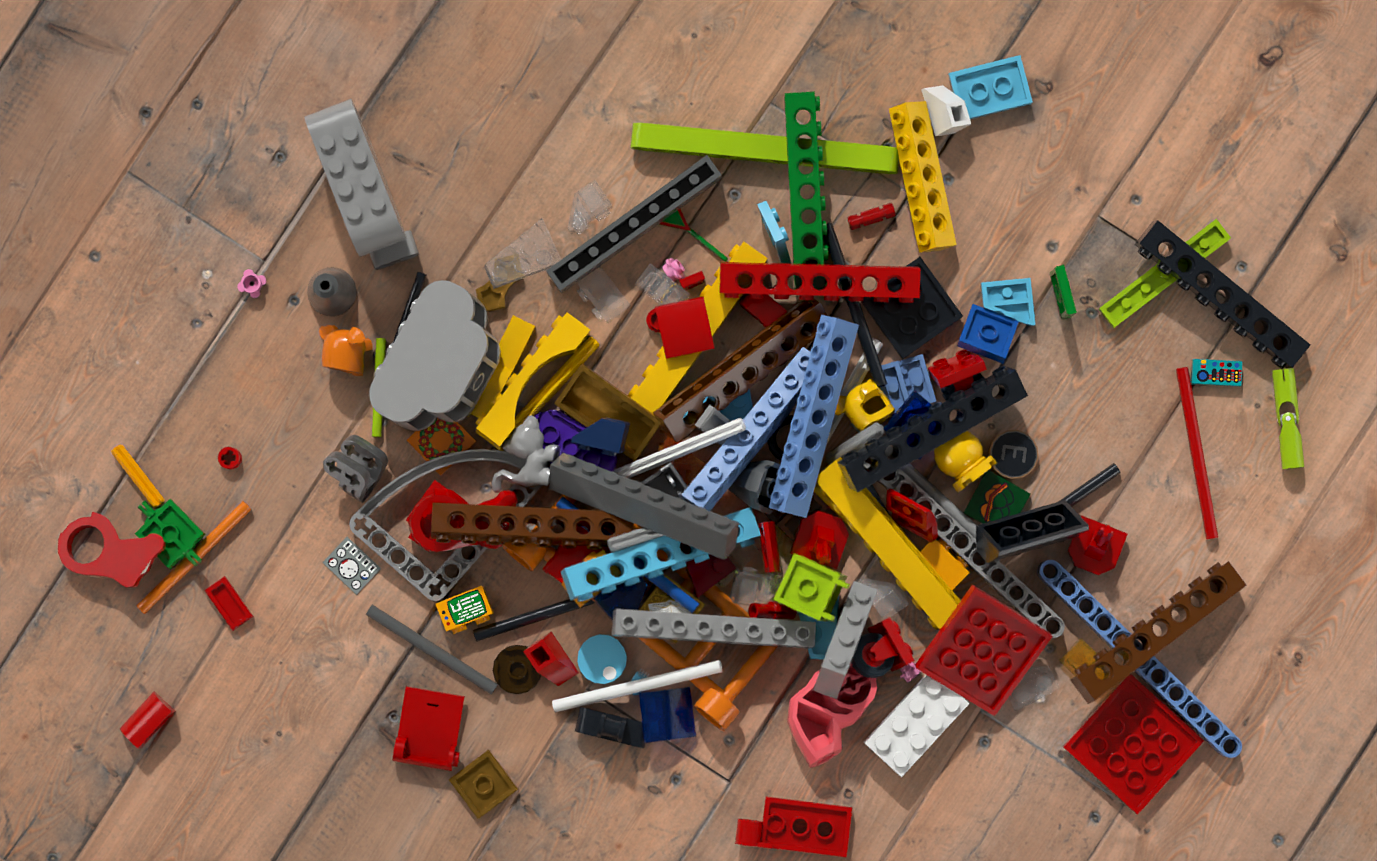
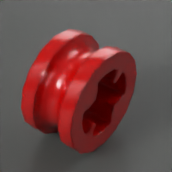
(233, 464)

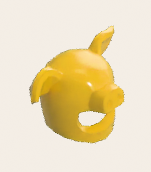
(865, 405)

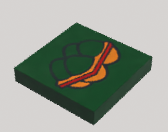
(995, 499)

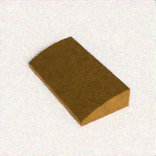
(592, 398)

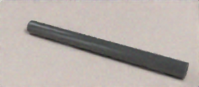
(431, 649)

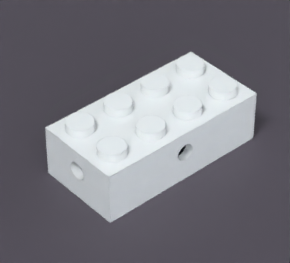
(915, 724)

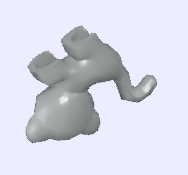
(527, 444)

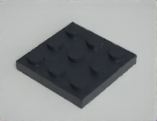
(914, 323)

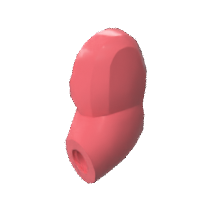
(818, 719)

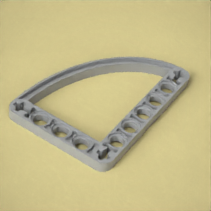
(410, 560)

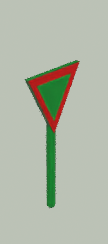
(678, 221)

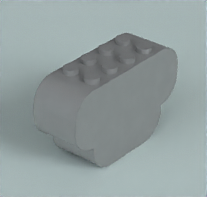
(355, 177)
(436, 360)

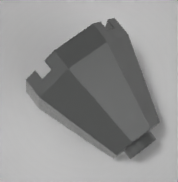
(756, 484)

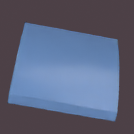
(905, 377)

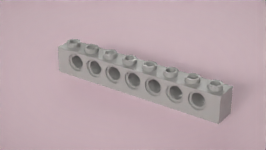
(713, 628)

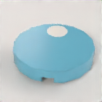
(602, 659)

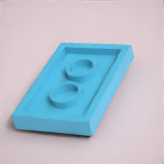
(992, 87)

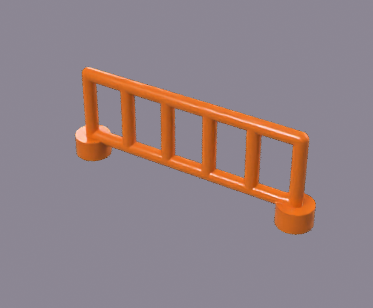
(716, 702)

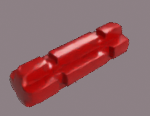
(871, 216)

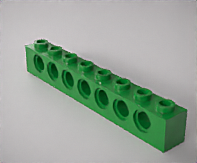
(793, 104)

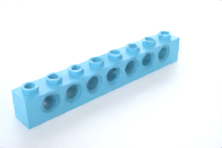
(575, 575)

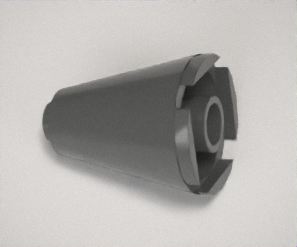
(338, 297)

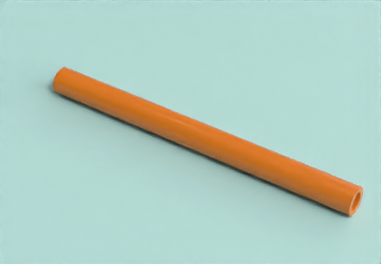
(201, 550)

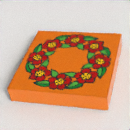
(441, 439)

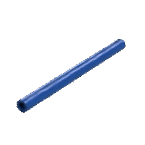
(660, 581)

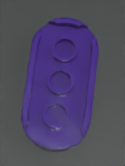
(560, 429)

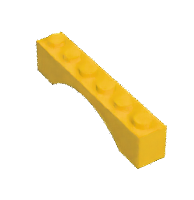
(564, 340)

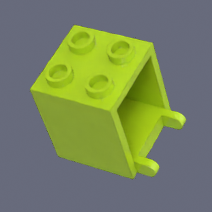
(811, 588)

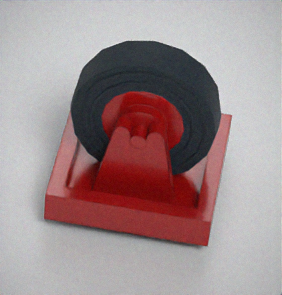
(881, 650)

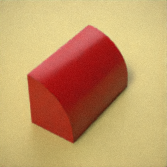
(147, 720)

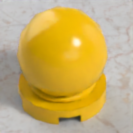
(963, 459)

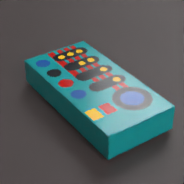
(1216, 372)

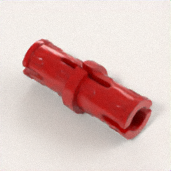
(771, 610)

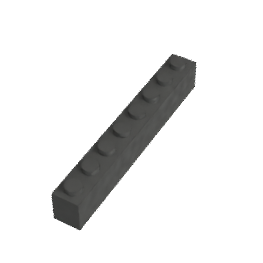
(634, 224)
(643, 505)

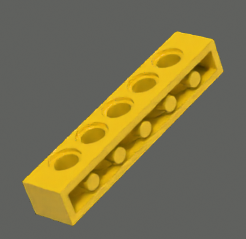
(922, 176)

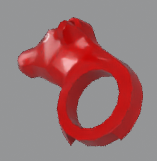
(445, 495)

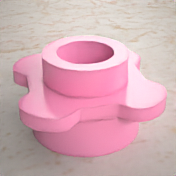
(674, 269)
(244, 285)

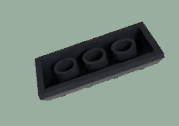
(1028, 531)

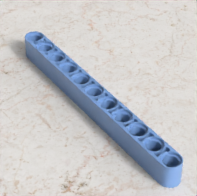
(1144, 671)

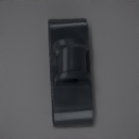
(610, 727)

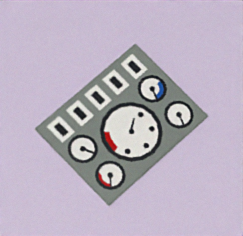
(351, 565)

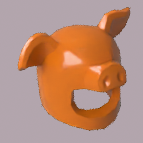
(344, 349)

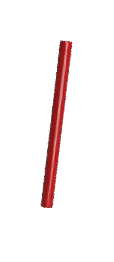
(1197, 453)

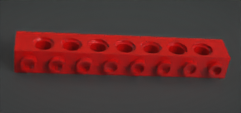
(908, 277)

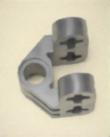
(356, 467)

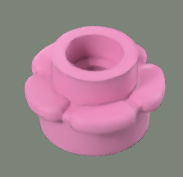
(909, 672)

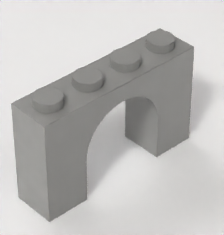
(845, 640)

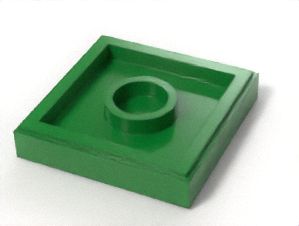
(1063, 292)

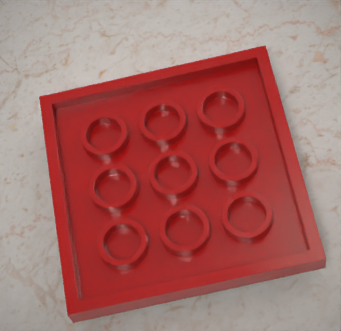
(983, 650)
(1133, 743)

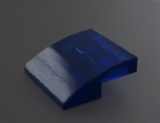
(667, 714)

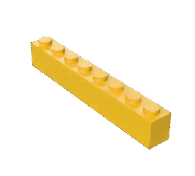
(668, 373)
(891, 545)

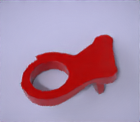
(120, 559)

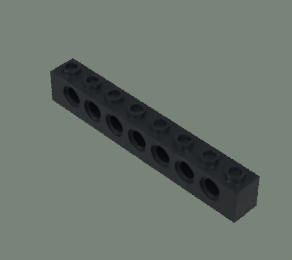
(1293, 344)
(1010, 392)

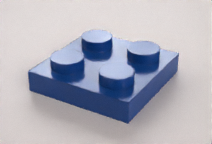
(987, 333)

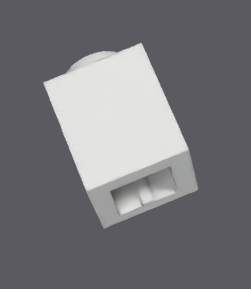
(946, 110)

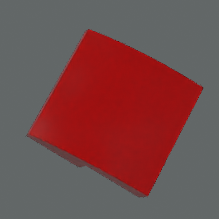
(684, 327)
(912, 515)
(769, 547)

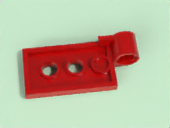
(778, 833)

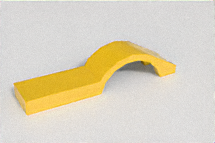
(511, 346)

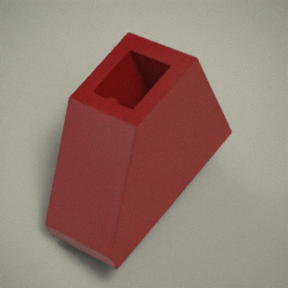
(551, 660)

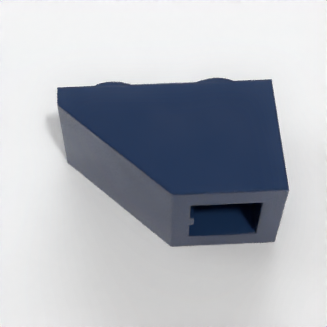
(604, 434)

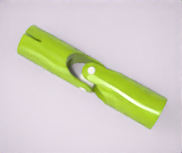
(1290, 438)

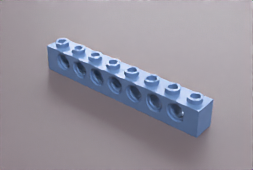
(813, 416)
(742, 447)

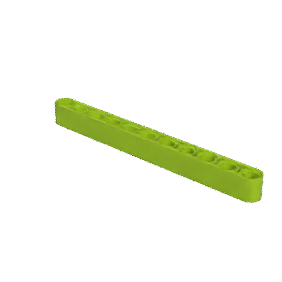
(760, 148)

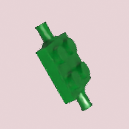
(177, 530)

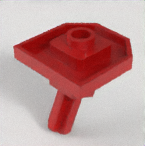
(821, 538)
(1097, 548)

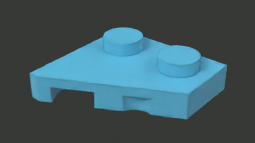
(777, 235)
(1010, 299)

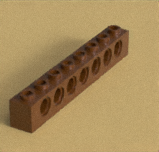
(730, 369)
(520, 517)
(1228, 584)

